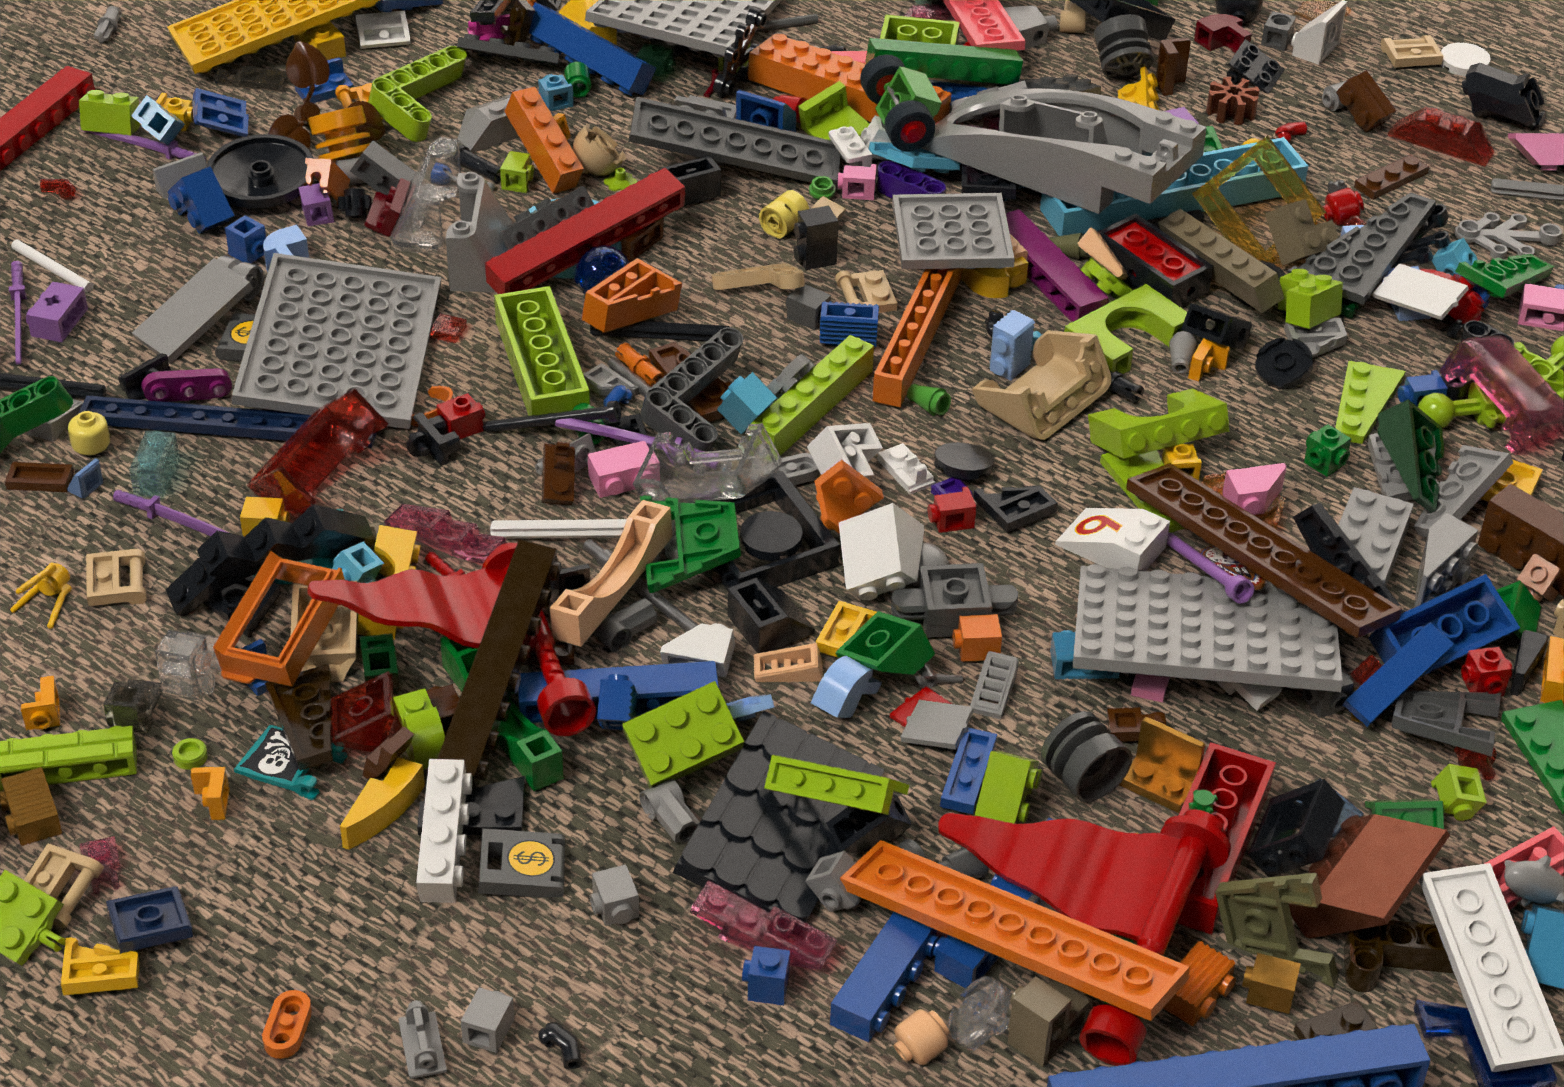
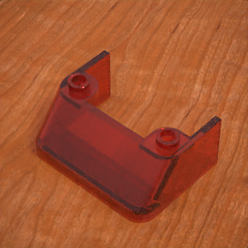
(317, 450)

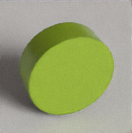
(189, 753)

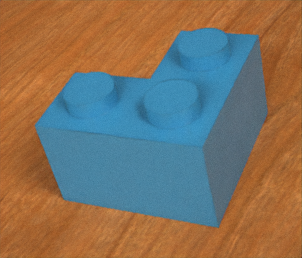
(1545, 943)

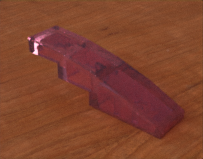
(443, 533)

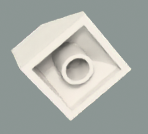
(1320, 35)

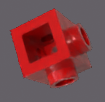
(1486, 671)

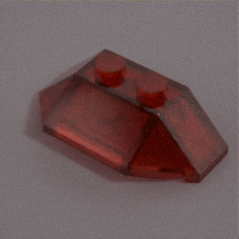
(1445, 134)

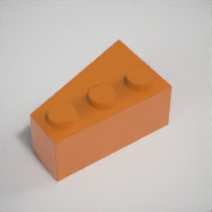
(631, 297)

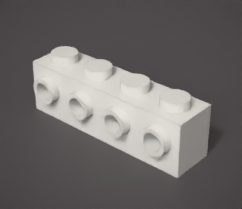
(442, 831)

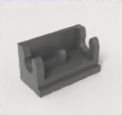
(380, 168)

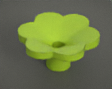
(619, 180)

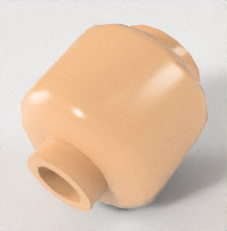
(921, 1037)

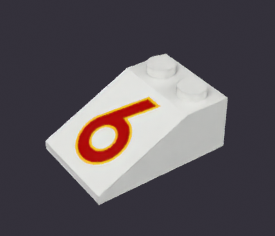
(1117, 537)

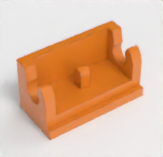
(329, 175)

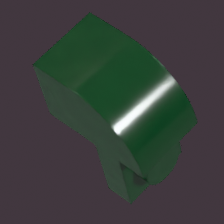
(379, 657)

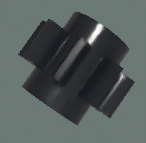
(354, 203)

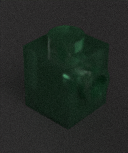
(660, 58)

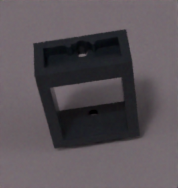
(1274, 845)

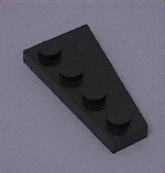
(1331, 544)

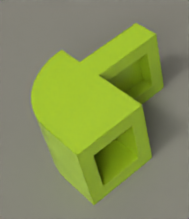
(423, 720)

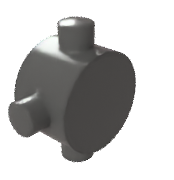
(1337, 185)

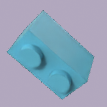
(745, 401)

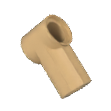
(1072, 18)

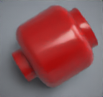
(1342, 204)

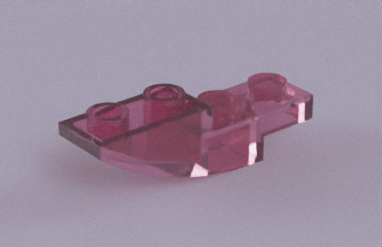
(751, 926)

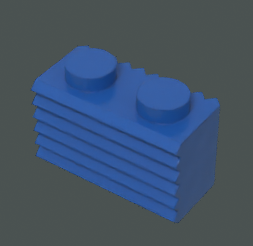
(847, 319)
(616, 701)

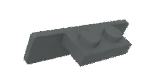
(546, 215)

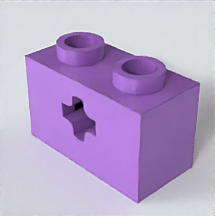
(56, 311)

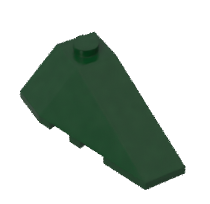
(1415, 448)

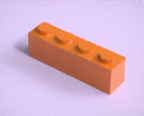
(543, 140)

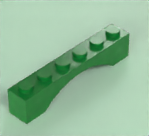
(526, 745)

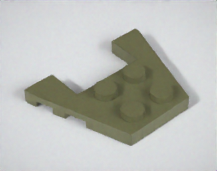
(1260, 920)

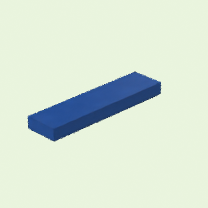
(1398, 674)

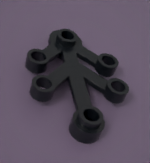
(739, 54)
(1439, 239)

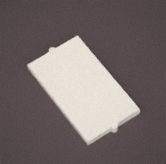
(1420, 291)

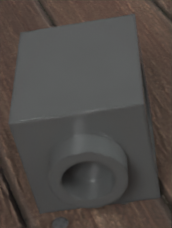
(1278, 31)

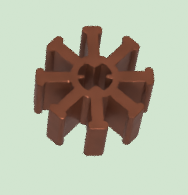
(1232, 100)

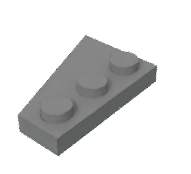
(1386, 471)

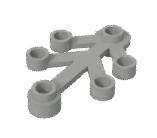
(1475, 232)

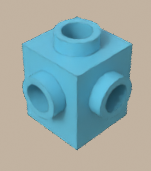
(1448, 258)
(358, 563)

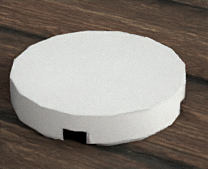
(1461, 55)

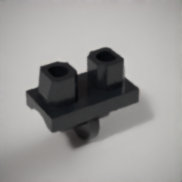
(132, 381)
(433, 439)

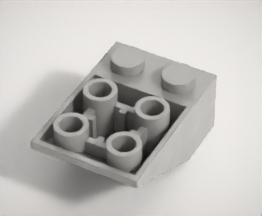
(1445, 558)

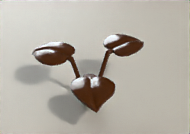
(304, 69)

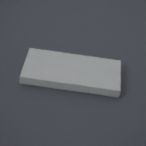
(192, 310)

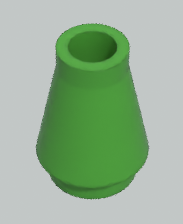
(931, 399)

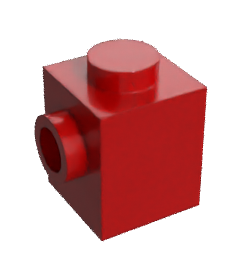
(462, 415)

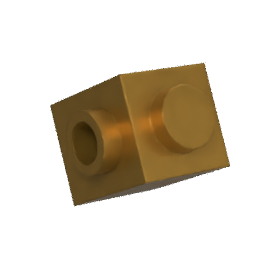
(1271, 982)

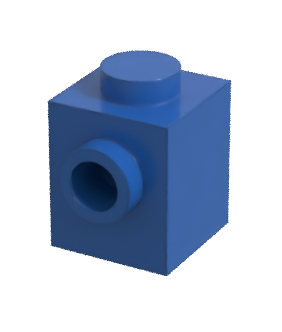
(245, 239)
(767, 975)

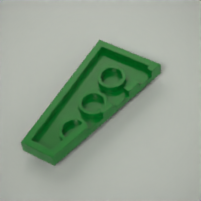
(1505, 276)

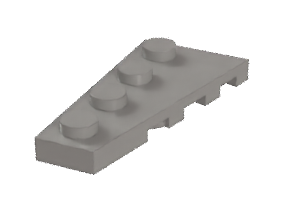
(1466, 484)

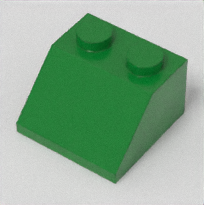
(889, 645)

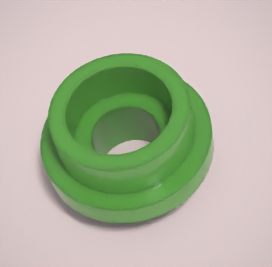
(821, 187)

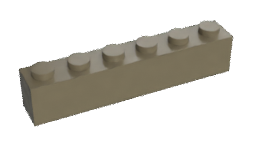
(1231, 265)

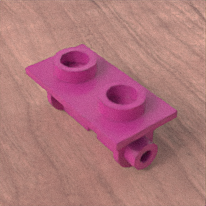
(489, 31)

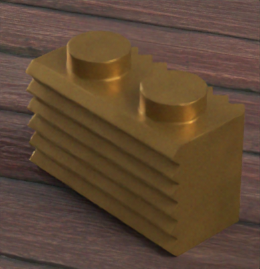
(30, 807)

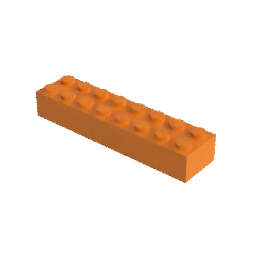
(809, 70)

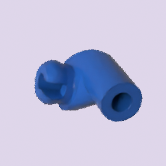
(618, 394)

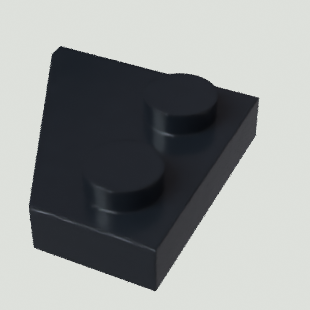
(1016, 506)

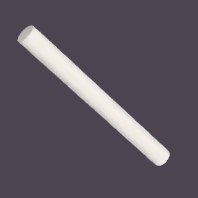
(51, 265)

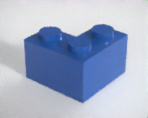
(201, 199)

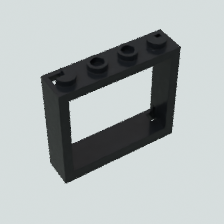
(1156, 20)
(824, 547)

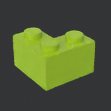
(1310, 298)
(1006, 785)

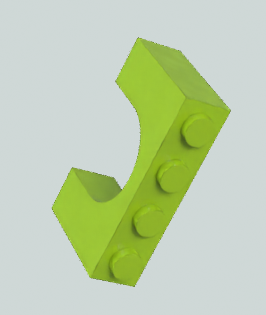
(1139, 309)
(1189, 418)

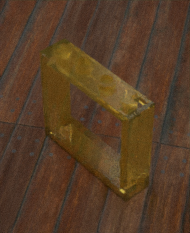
(1279, 174)

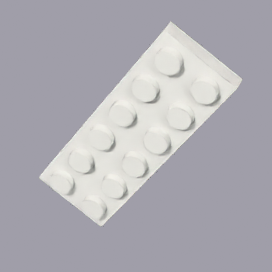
(1492, 968)

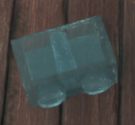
(154, 464)

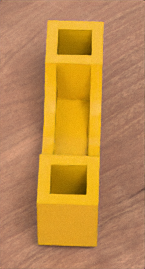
(397, 551)

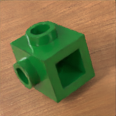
(1327, 450)

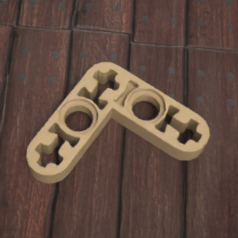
(781, 275)

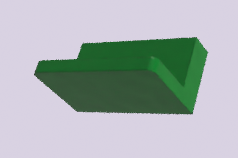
(1522, 606)
(1419, 811)

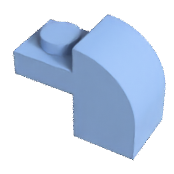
(285, 241)
(843, 687)

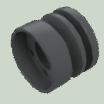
(1123, 46)
(1086, 756)

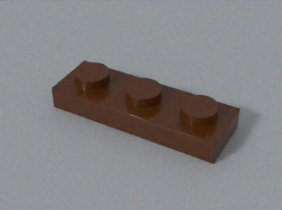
(1391, 176)

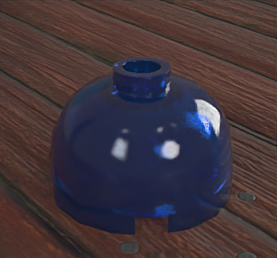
(598, 265)

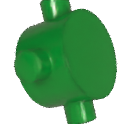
(1203, 801)

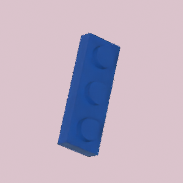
(968, 771)

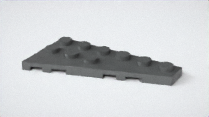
(1369, 252)

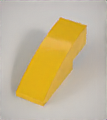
(382, 802)

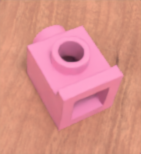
(858, 182)

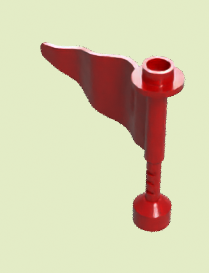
(461, 610)
(1105, 880)

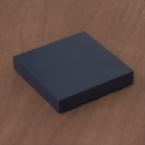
(149, 919)

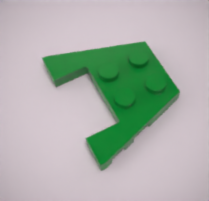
(705, 539)

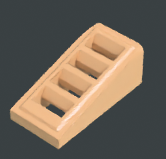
(1098, 249)
(807, 670)

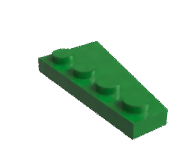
(1540, 737)

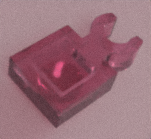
(106, 853)

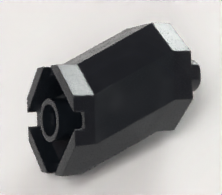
(1504, 95)

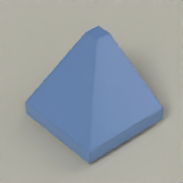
(86, 480)

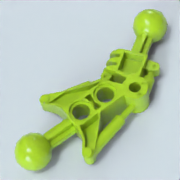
(1479, 405)

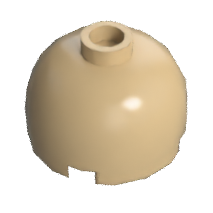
(597, 151)

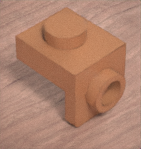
(1538, 578)

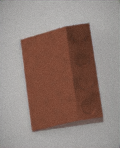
(1368, 873)

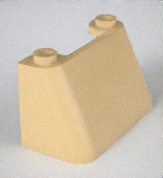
(1063, 383)

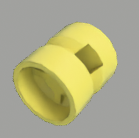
(781, 214)

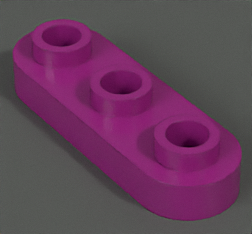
(175, 384)

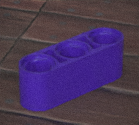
(900, 179)

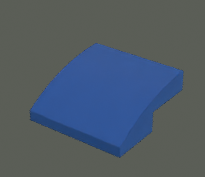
(220, 112)

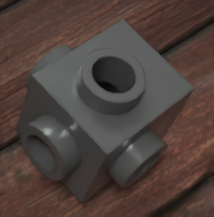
(1329, 702)

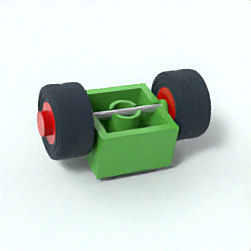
(903, 101)

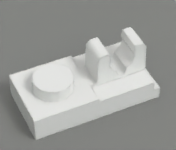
(906, 468)

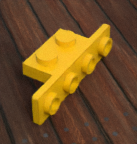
(1142, 91)

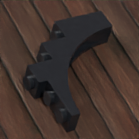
(233, 557)

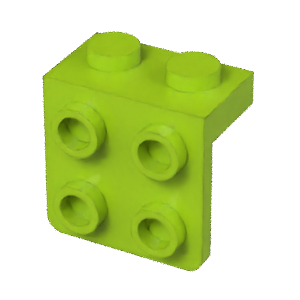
(829, 112)

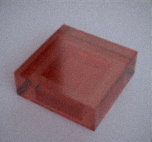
(448, 328)

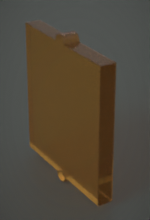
(1313, 8)

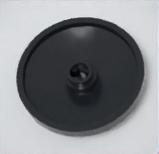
(261, 170)

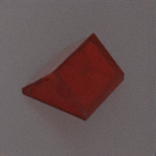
(363, 714)

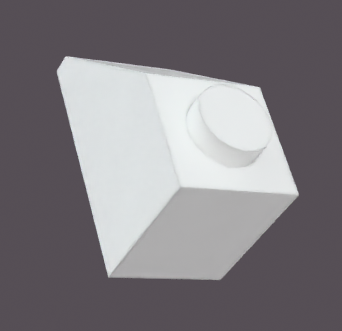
(701, 645)

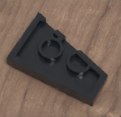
(228, 599)
(492, 807)

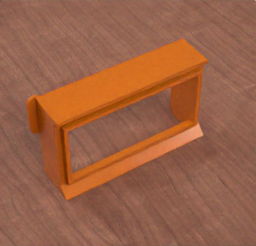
(246, 665)

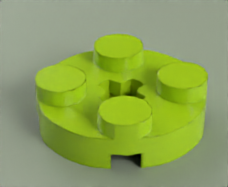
(1105, 279)

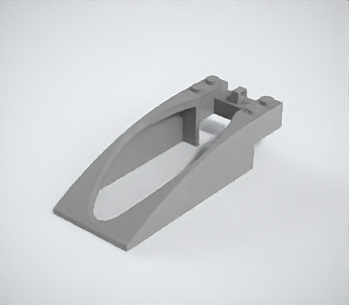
(1141, 159)

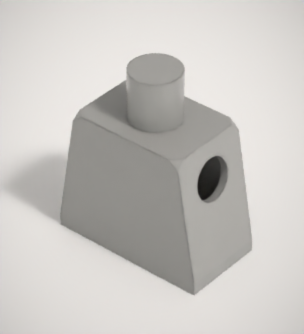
(1032, 24)

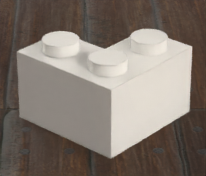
(851, 443)

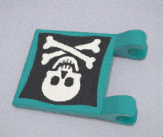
(274, 763)

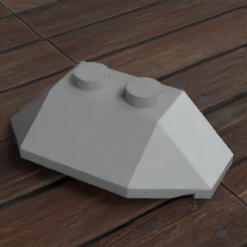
(487, 125)

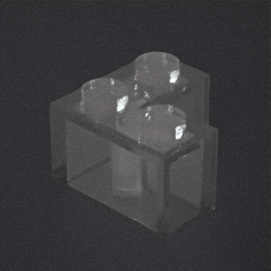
(187, 666)

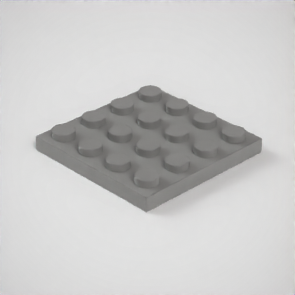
(952, 231)

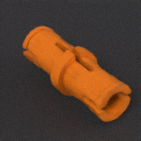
(639, 364)

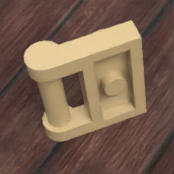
(1412, 52)
(872, 286)
(104, 577)
(54, 870)

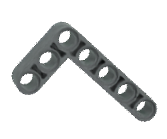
(666, 401)

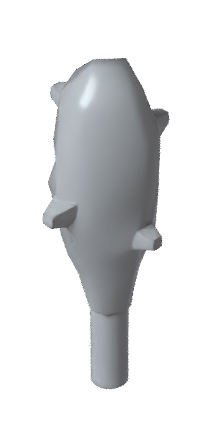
(1534, 881)

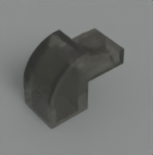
(132, 704)

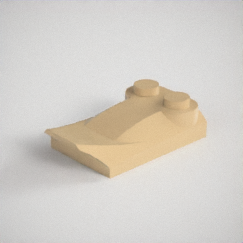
(337, 643)

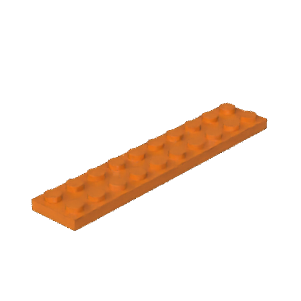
(1017, 929)

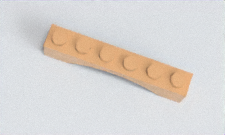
(582, 610)

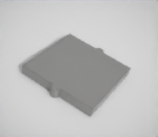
(937, 724)

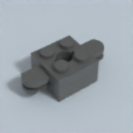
(949, 593)

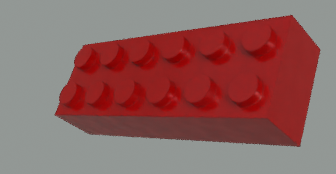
(1241, 789)

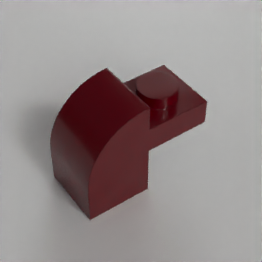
(1221, 31)

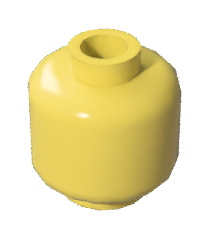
(88, 433)

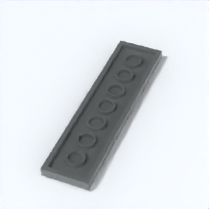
(733, 141)

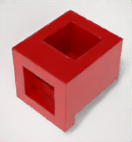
(953, 511)

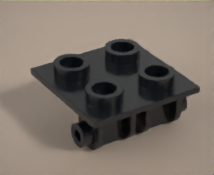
(1255, 67)

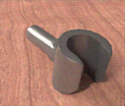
(930, 679)

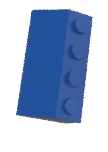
(1466, 615)

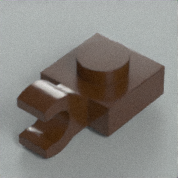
(1126, 722)

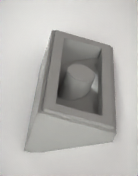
(169, 174)

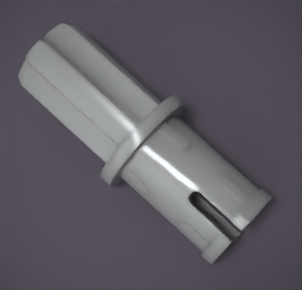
(107, 24)

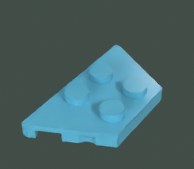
(917, 160)

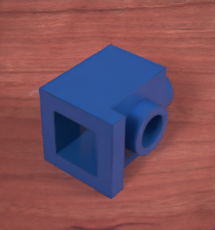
(1420, 386)

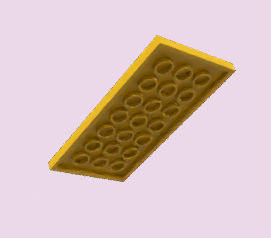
(251, 24)

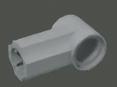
(667, 805)

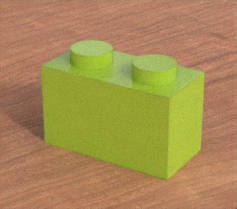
(108, 112)

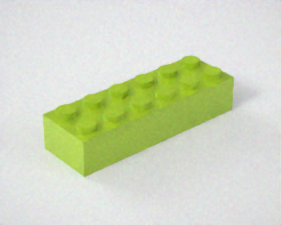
(540, 351)

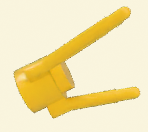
(49, 582)

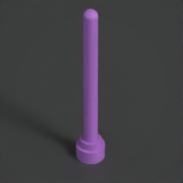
(1236, 587)

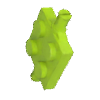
(26, 918)

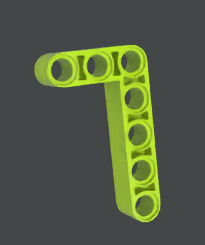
(396, 91)

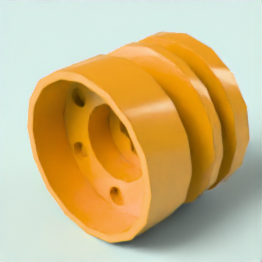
(340, 132)

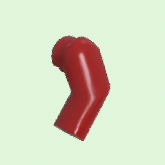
(1291, 129)

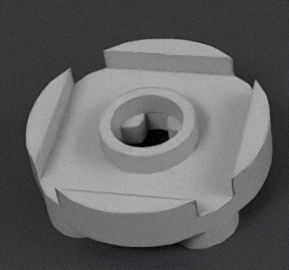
(790, 375)

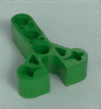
(32, 408)

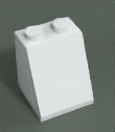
(880, 551)

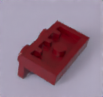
(387, 208)

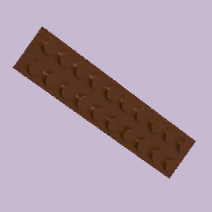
(1265, 550)

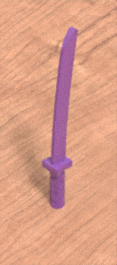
(170, 150)
(17, 293)
(609, 431)
(154, 508)

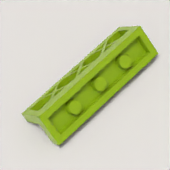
(832, 784)

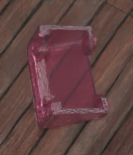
(1513, 385)

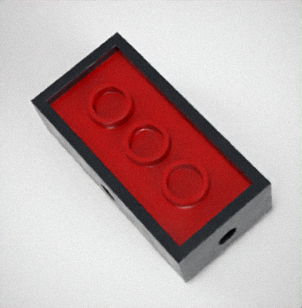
(1158, 260)

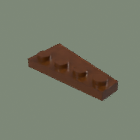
(708, 400)

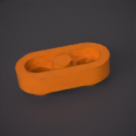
(287, 1027)

